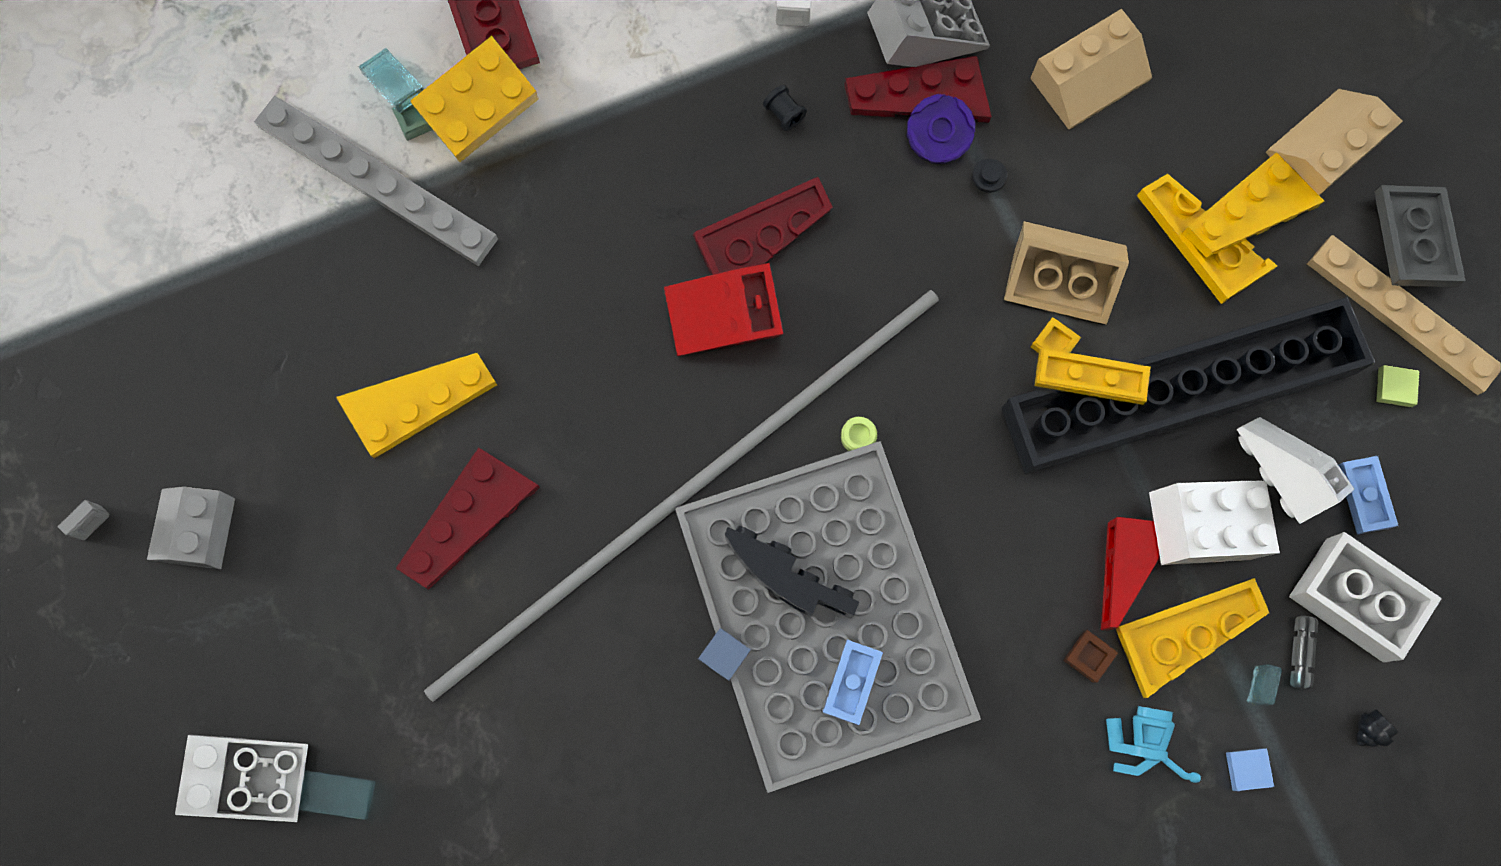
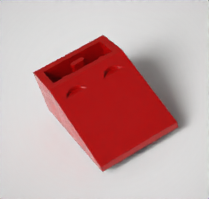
(724, 310)

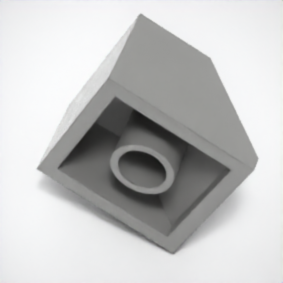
(191, 527)

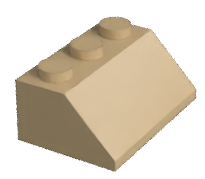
(1093, 69)
(1335, 137)
(1066, 272)

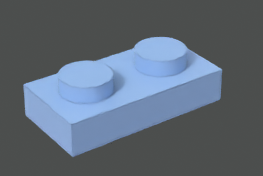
(1370, 499)
(852, 682)

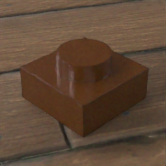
(1090, 656)

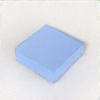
(1249, 769)

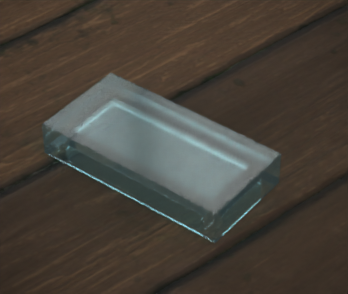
(391, 79)
(336, 795)

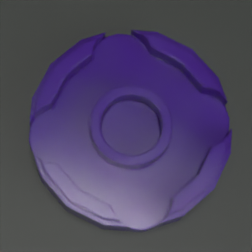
(941, 129)

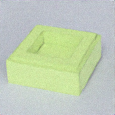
(1397, 386)

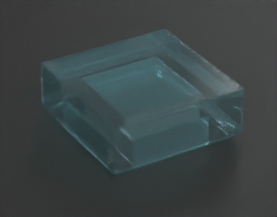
(1264, 685)

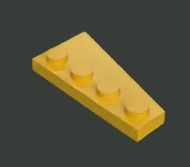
(1257, 203)
(1223, 272)
(406, 405)
(1178, 637)

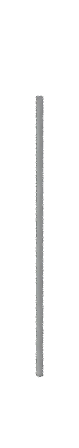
(679, 497)

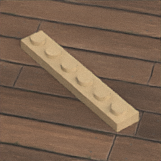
(1405, 315)

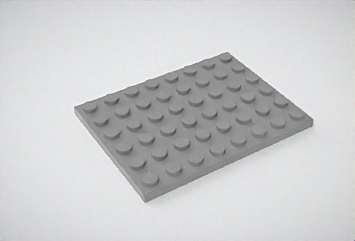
(851, 533)

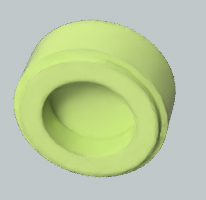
(858, 433)

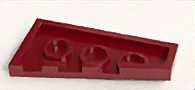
(903, 89)
(763, 229)
(470, 510)

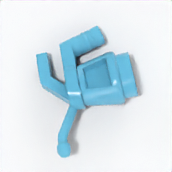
(1151, 739)

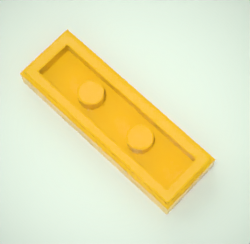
(1092, 376)

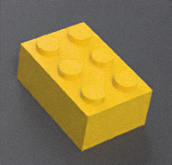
(475, 99)

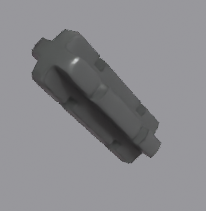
(1304, 652)

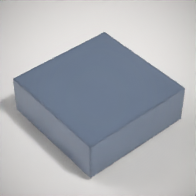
(724, 654)

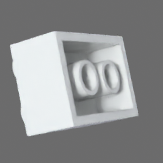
(1213, 522)
(1365, 598)

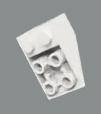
(1301, 474)
(241, 778)

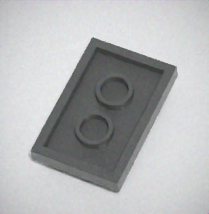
(1419, 236)

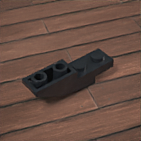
(772, 569)

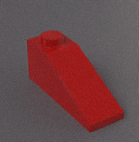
(1128, 563)

